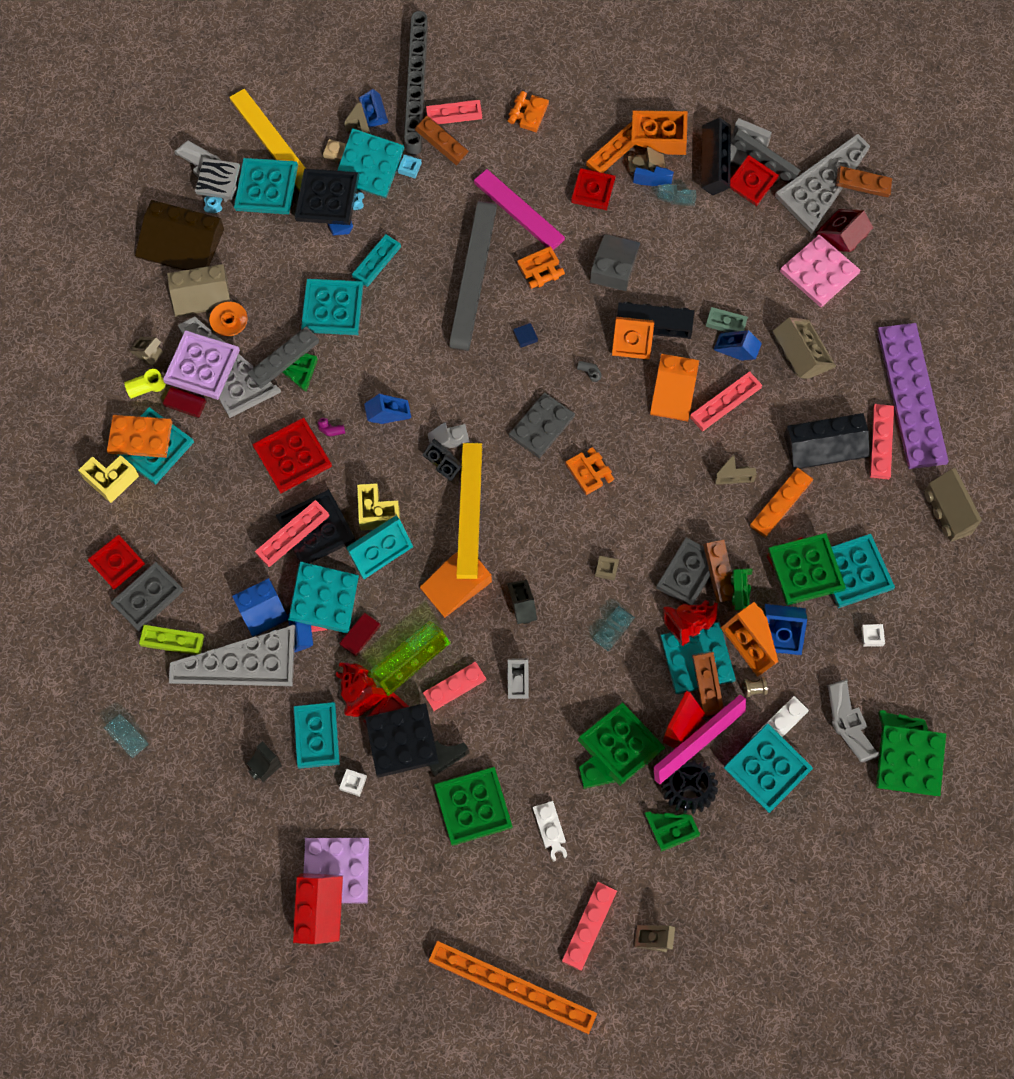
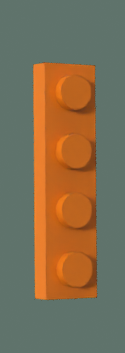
(611, 151)
(781, 502)

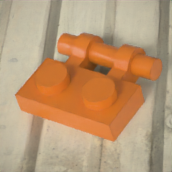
(533, 114)
(537, 263)
(585, 474)

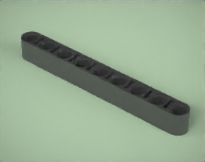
(417, 74)
(473, 276)

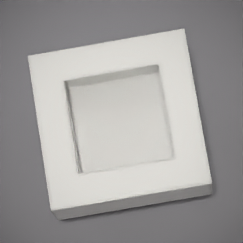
(873, 635)
(353, 782)

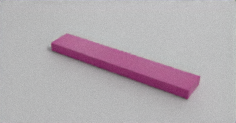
(519, 209)
(699, 739)

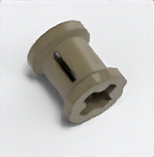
(755, 687)

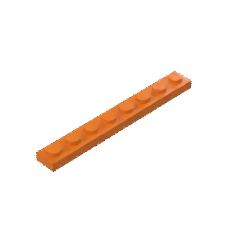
(513, 987)

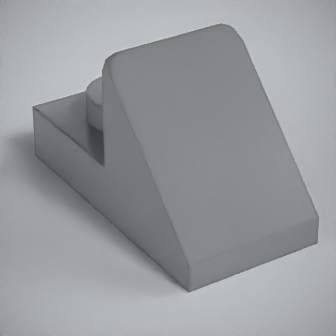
(449, 437)
(518, 678)

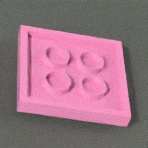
(820, 270)

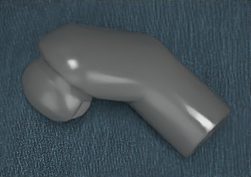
(591, 369)

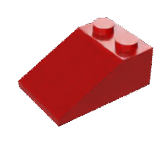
(685, 721)

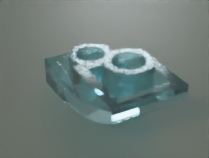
(670, 194)
(613, 628)
(126, 735)

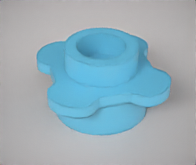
(358, 204)
(212, 208)

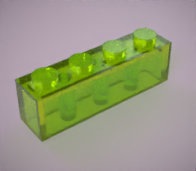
(409, 657)

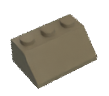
(198, 289)
(803, 348)
(953, 505)

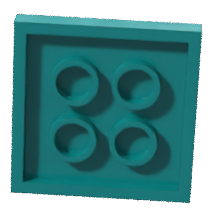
(373, 160)
(266, 186)
(332, 306)
(156, 467)
(861, 571)
(323, 597)
(681, 662)
(768, 768)

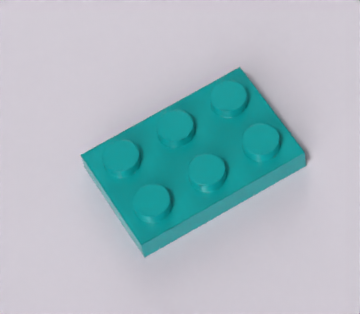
(379, 547)
(316, 735)

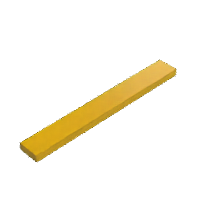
(265, 131)
(469, 511)

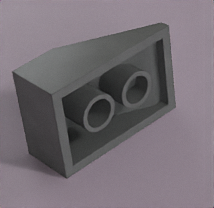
(614, 262)

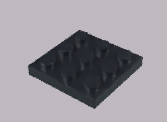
(327, 196)
(326, 537)
(401, 740)

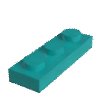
(376, 260)

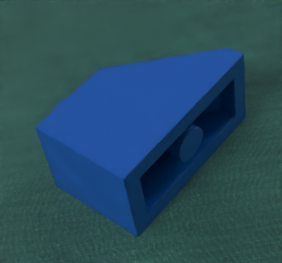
(739, 345)
(387, 409)

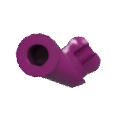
(328, 429)

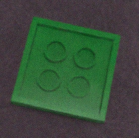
(806, 569)
(621, 744)
(911, 760)
(473, 806)

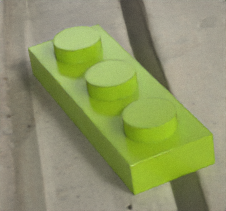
(171, 640)

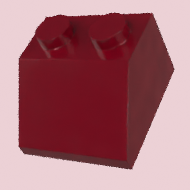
(846, 229)

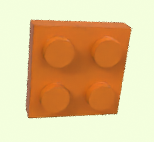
(633, 338)

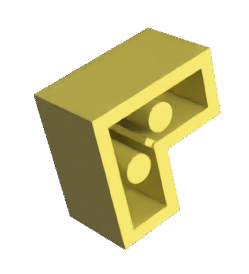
(111, 480)
(372, 511)

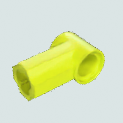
(143, 383)

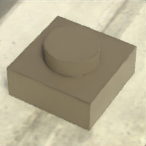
(607, 568)

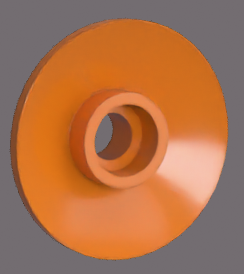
(225, 312)

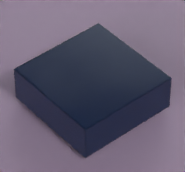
(525, 335)

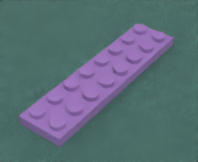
(912, 396)

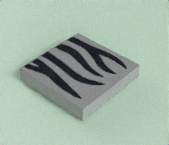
(217, 178)

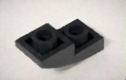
(443, 459)

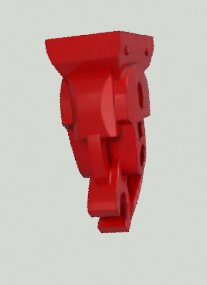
(689, 620)
(358, 689)

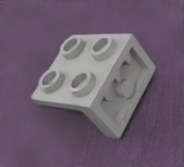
(756, 132)

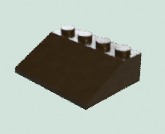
(178, 236)

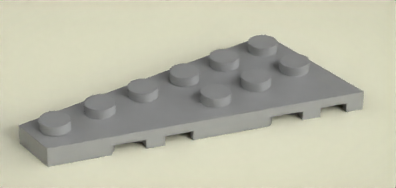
(815, 190)
(239, 390)
(253, 661)

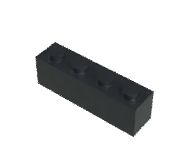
(716, 156)
(667, 320)

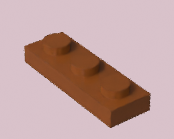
(441, 140)
(864, 181)
(719, 570)
(707, 682)

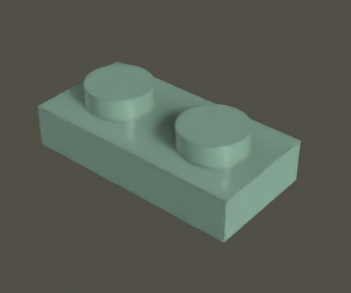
(726, 321)

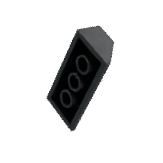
(827, 441)

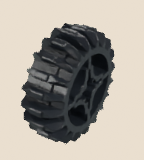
(698, 798)

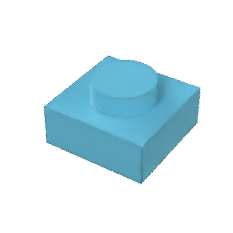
(409, 166)

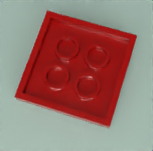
(292, 455)

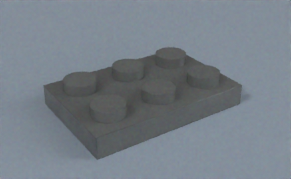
(541, 425)
(686, 573)
(147, 596)

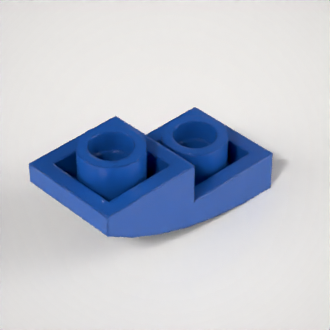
(648, 178)

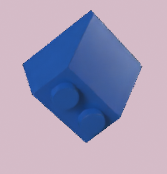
(260, 607)
(787, 627)

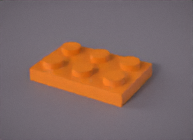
(139, 436)

